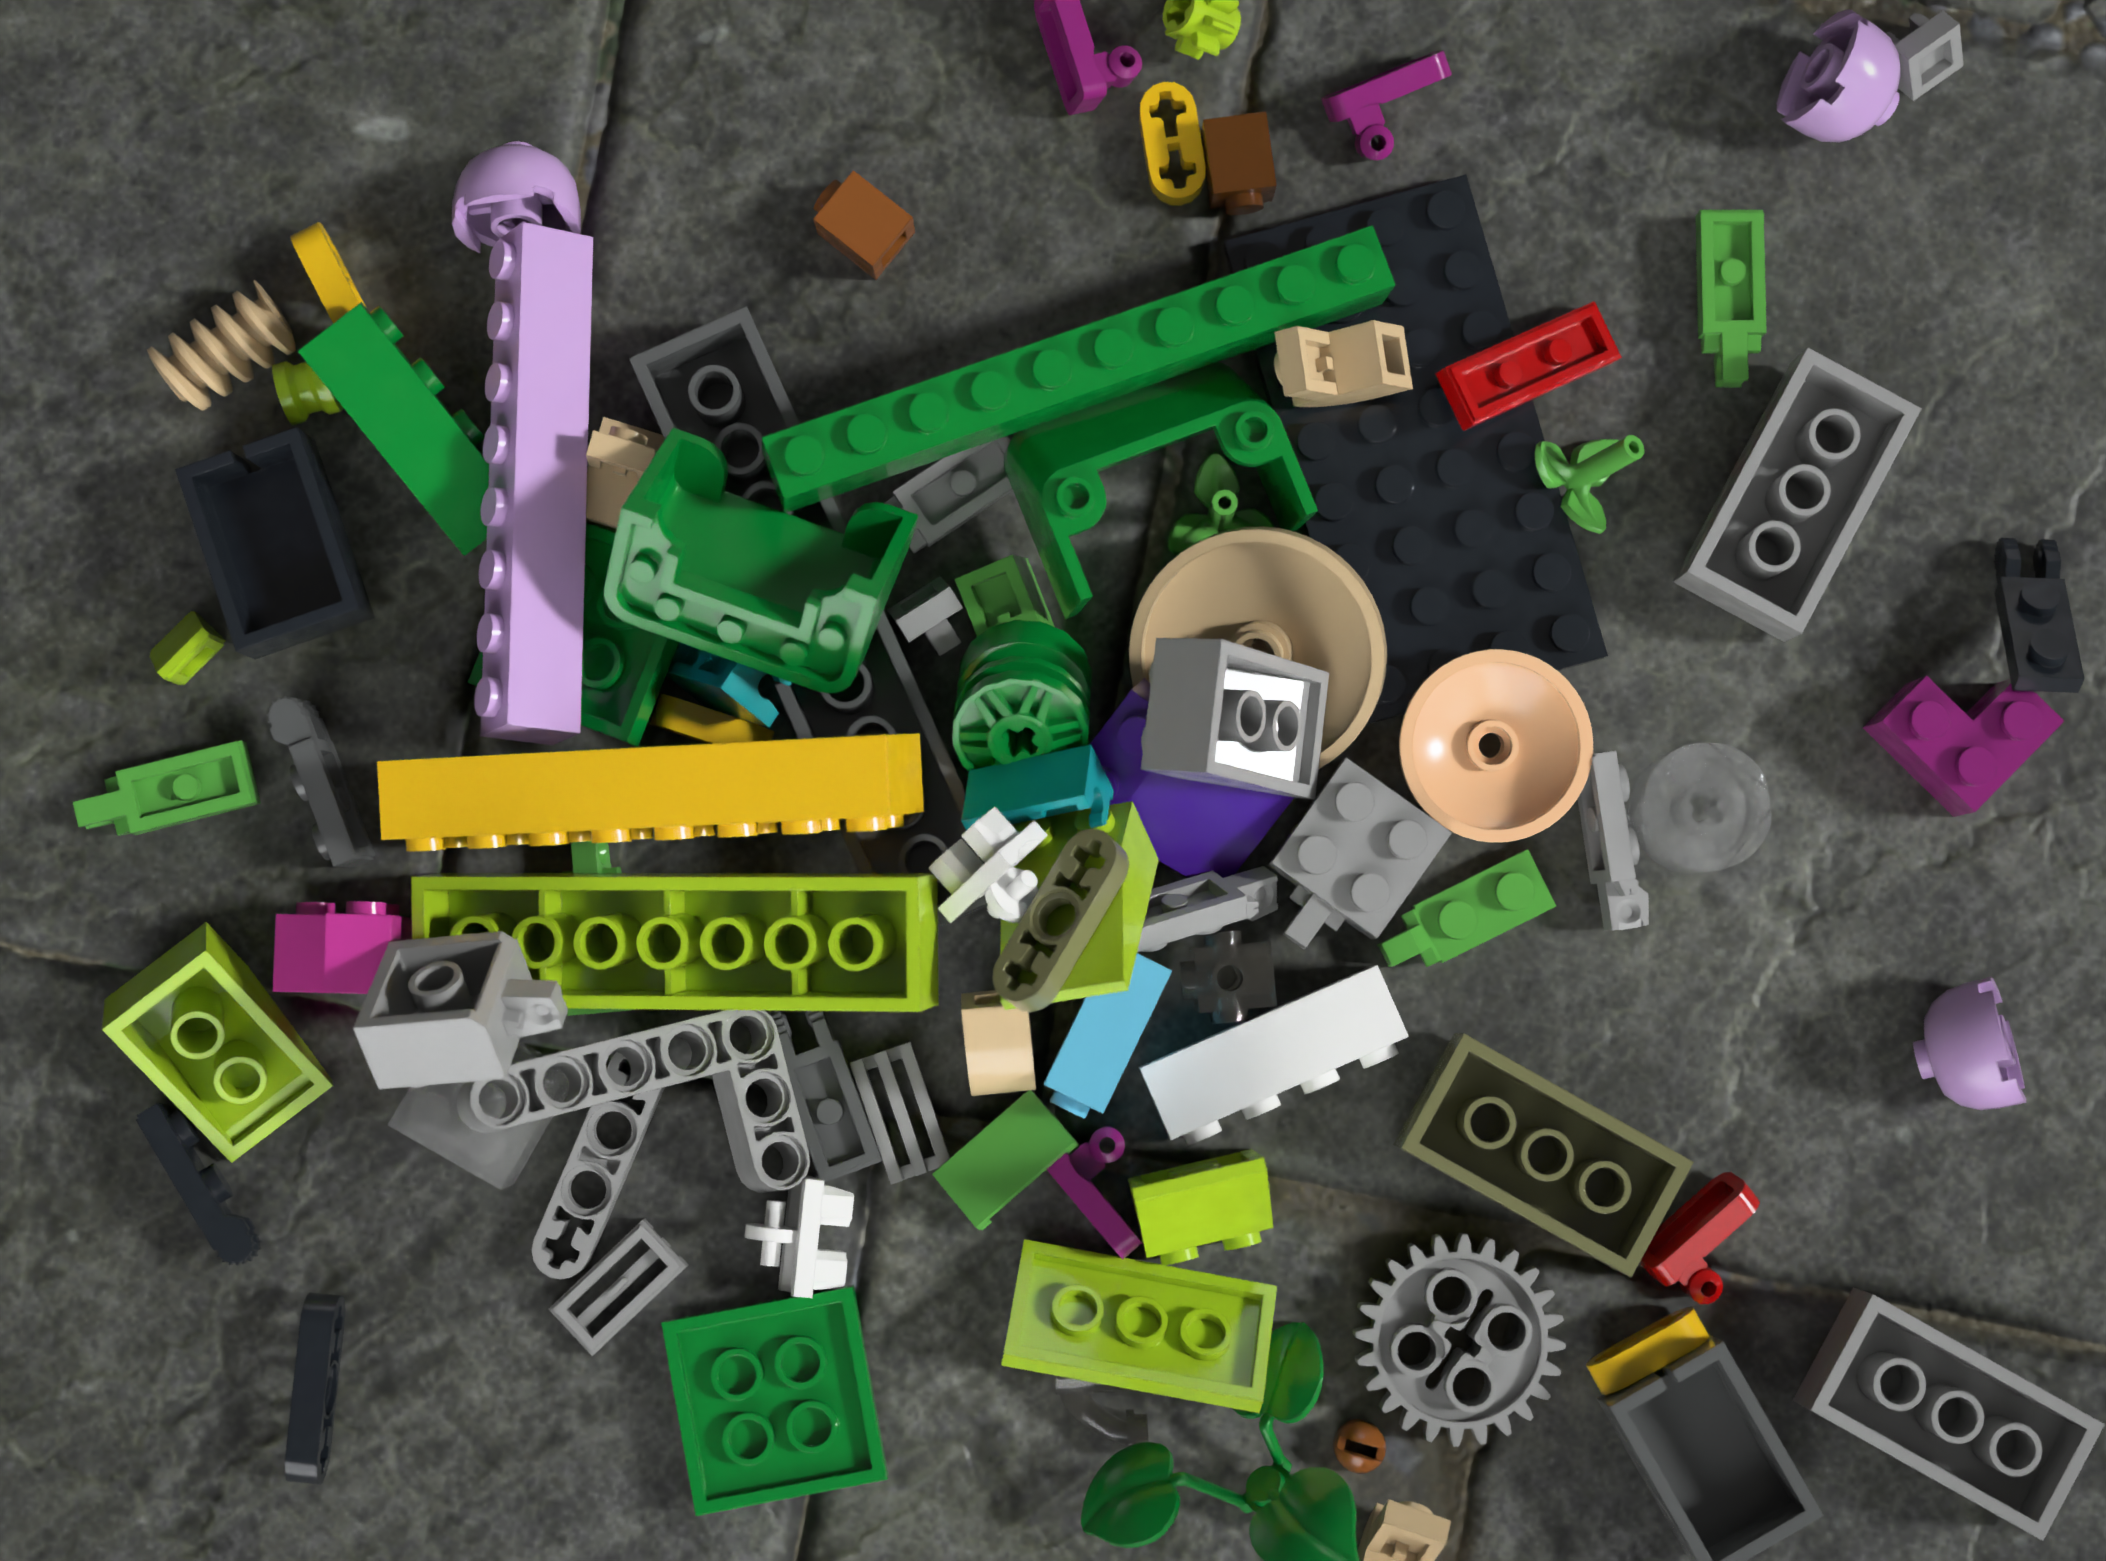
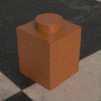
(862, 223)

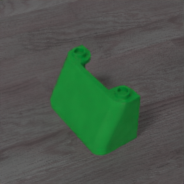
(749, 575)

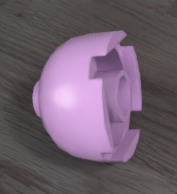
(1844, 82)
(513, 187)
(1971, 1048)

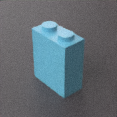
(1104, 1040)

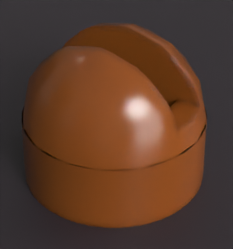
(1364, 1433)

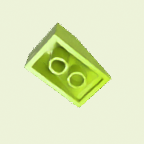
(1112, 949)
(215, 1042)
(1202, 1205)

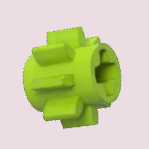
(1201, 25)

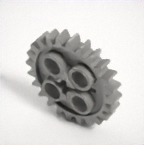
(1508, 1370)

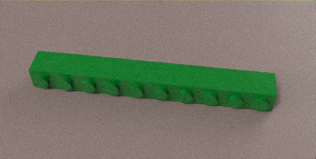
(1075, 369)

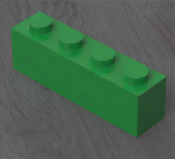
(406, 419)

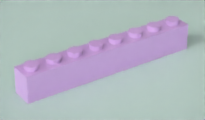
(536, 486)

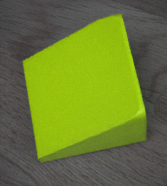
(185, 649)

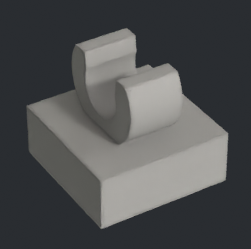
(1928, 53)
(927, 614)

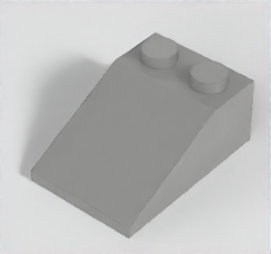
(1234, 717)

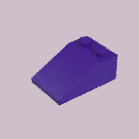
(1188, 821)

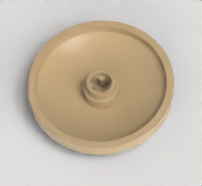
(1279, 598)

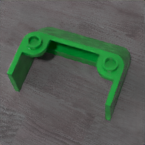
(1059, 461)

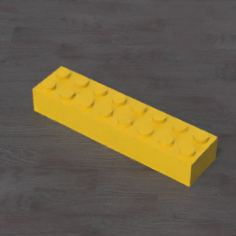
(665, 788)

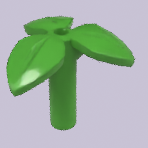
(1589, 467)
(1217, 490)

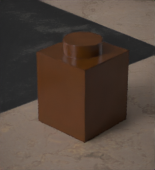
(1238, 162)

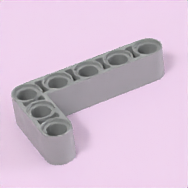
(653, 1069)

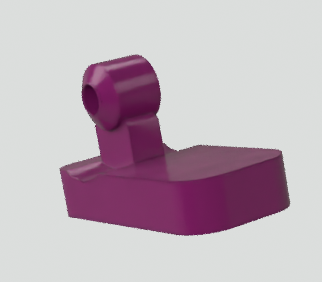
(1070, 48)
(1361, 100)
(1074, 1175)

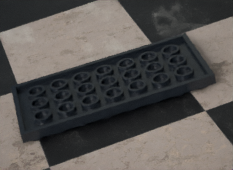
(1431, 516)

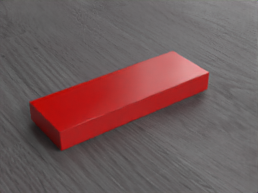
(1528, 365)

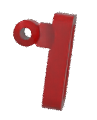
(1697, 1230)

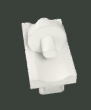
(1004, 886)
(802, 1263)

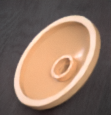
(1541, 753)

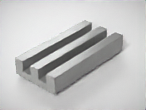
(883, 1062)
(658, 1249)

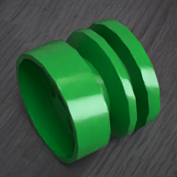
(1021, 695)

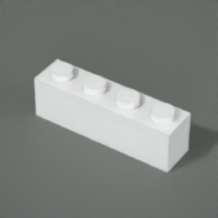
(1273, 1053)

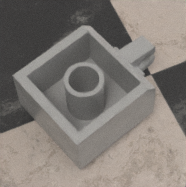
(1355, 855)
(452, 1010)

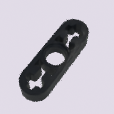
(315, 1388)

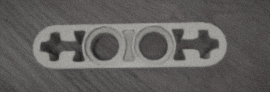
(593, 1156)

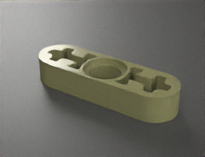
(1054, 892)

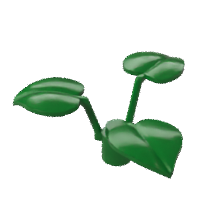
(1296, 1514)

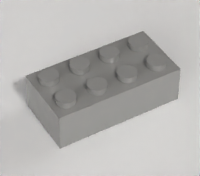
(1797, 495)
(1948, 1412)

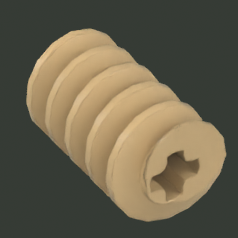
(224, 349)

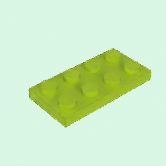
(1140, 1326)

